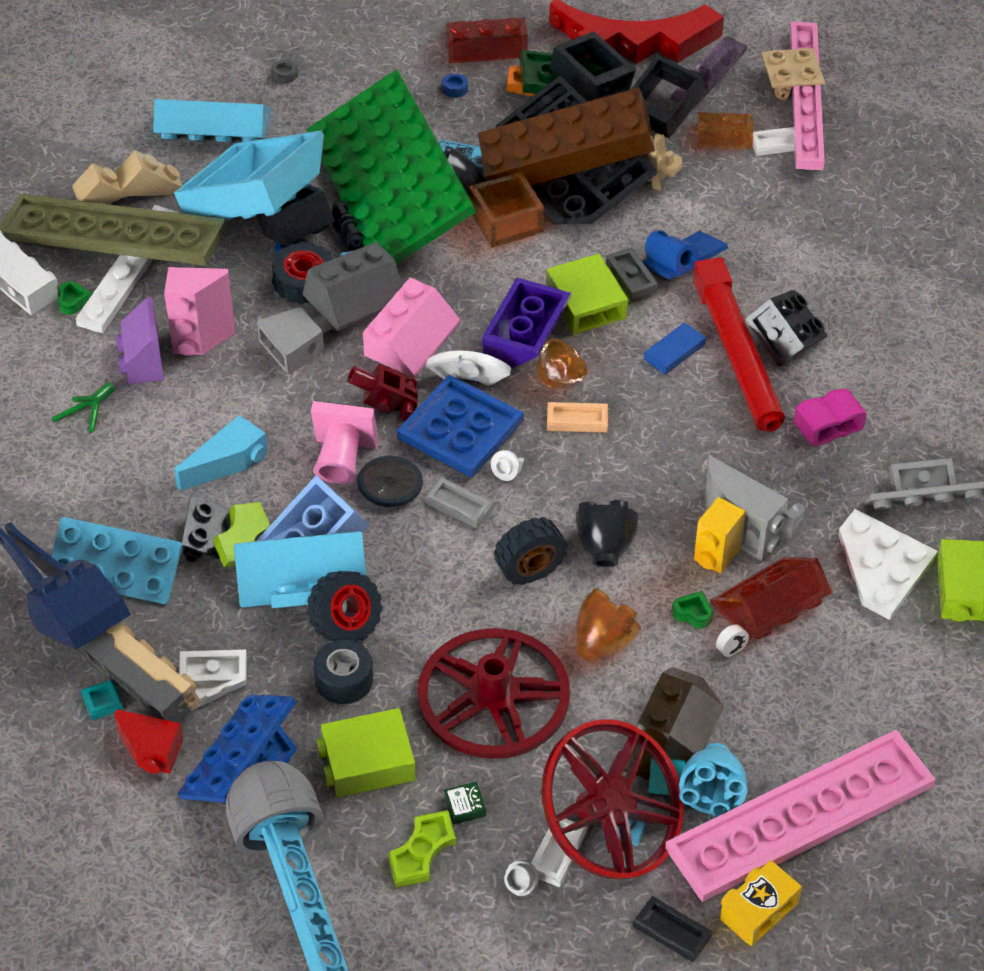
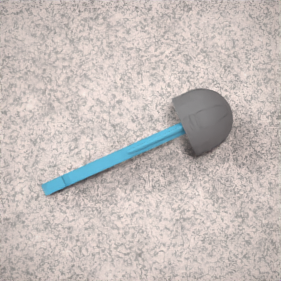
(271, 813)

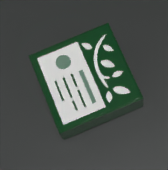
(465, 802)

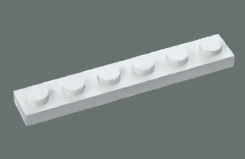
(114, 290)

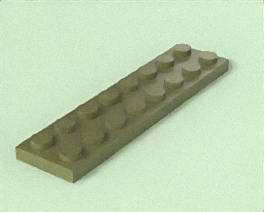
(114, 229)

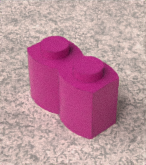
(829, 417)

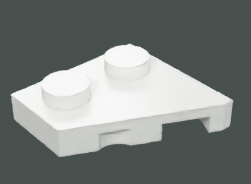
(214, 672)

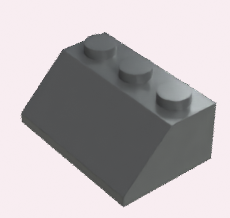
(353, 286)

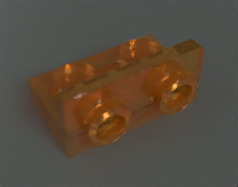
(725, 130)

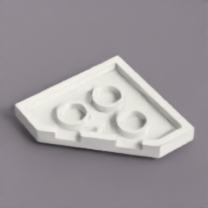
(883, 562)

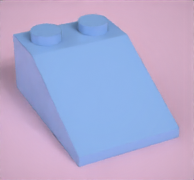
(315, 512)

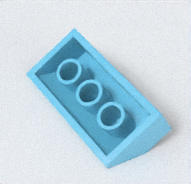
(210, 119)

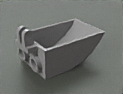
(764, 509)

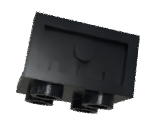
(786, 326)

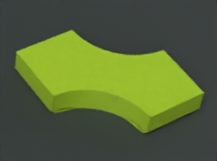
(246, 524)
(412, 861)

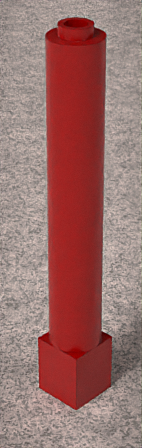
(715, 291)

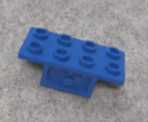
(247, 739)

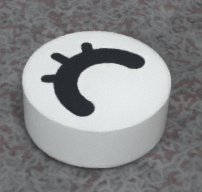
(732, 640)

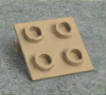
(792, 69)

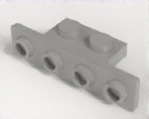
(923, 481)

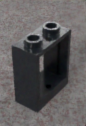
(618, 70)
(670, 71)

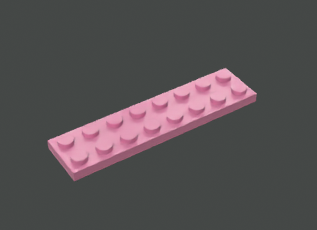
(799, 814)

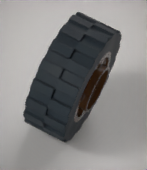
(530, 550)

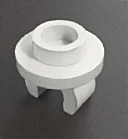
(506, 465)

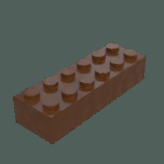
(569, 139)

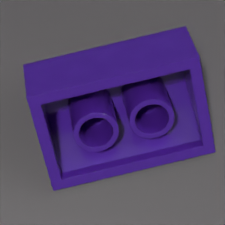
(523, 322)

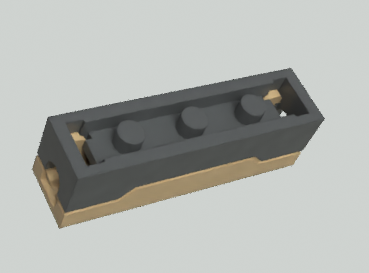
(142, 673)

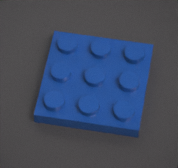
(460, 425)

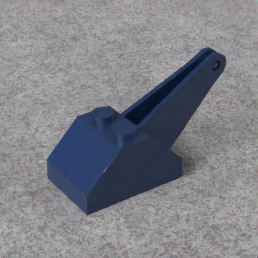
(74, 598)

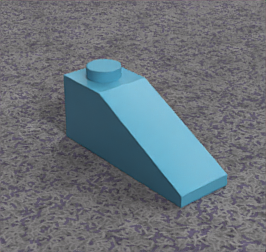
(226, 453)

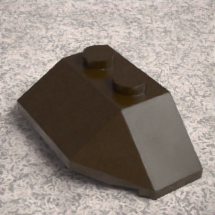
(678, 717)

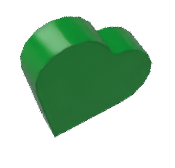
(72, 297)
(693, 609)

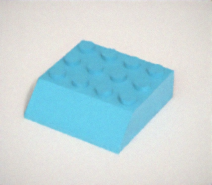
(253, 177)

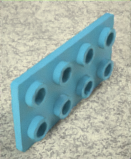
(131, 561)
(287, 568)

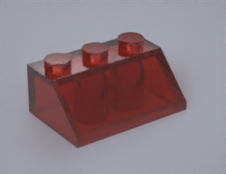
(485, 39)
(774, 595)

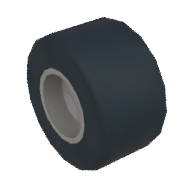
(343, 671)

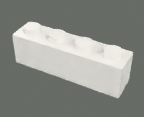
(24, 278)

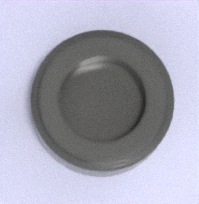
(284, 71)

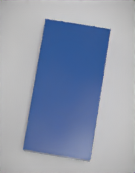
(674, 348)

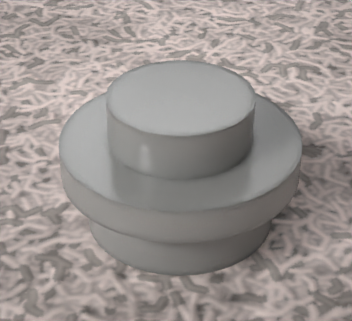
(521, 878)

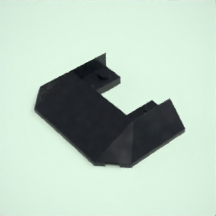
(585, 194)

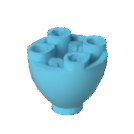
(713, 781)

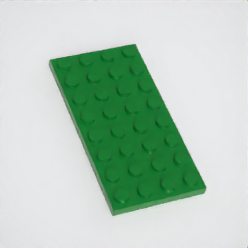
(391, 169)

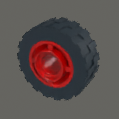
(291, 269)
(362, 606)

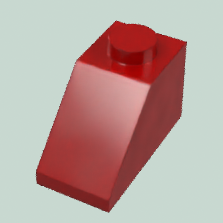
(150, 740)

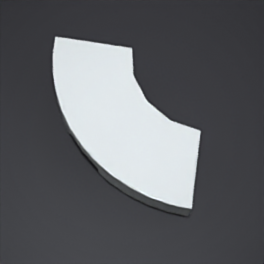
(469, 366)

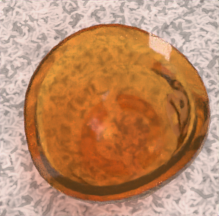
(560, 365)

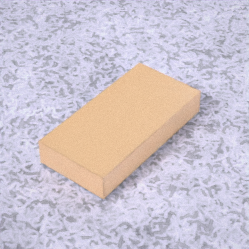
(577, 417)

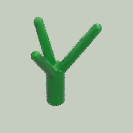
(92, 400)

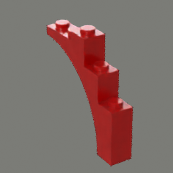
(637, 40)

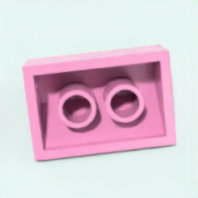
(198, 309)
(410, 328)

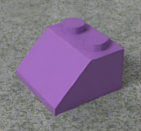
(140, 345)

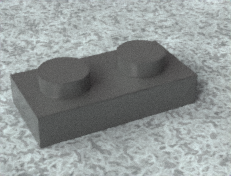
(631, 273)

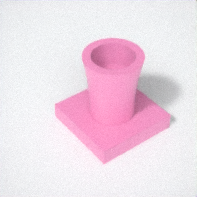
(341, 432)

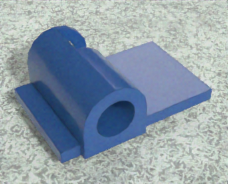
(674, 256)

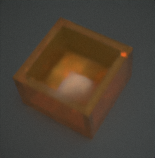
(507, 209)

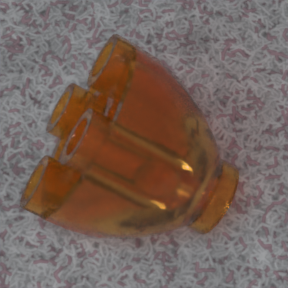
(604, 627)

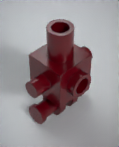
(386, 389)

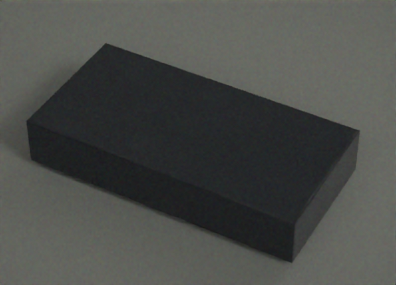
(672, 929)

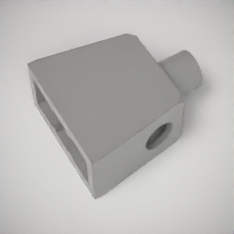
(293, 337)

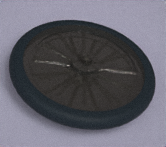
(390, 481)

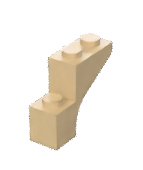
(135, 177)

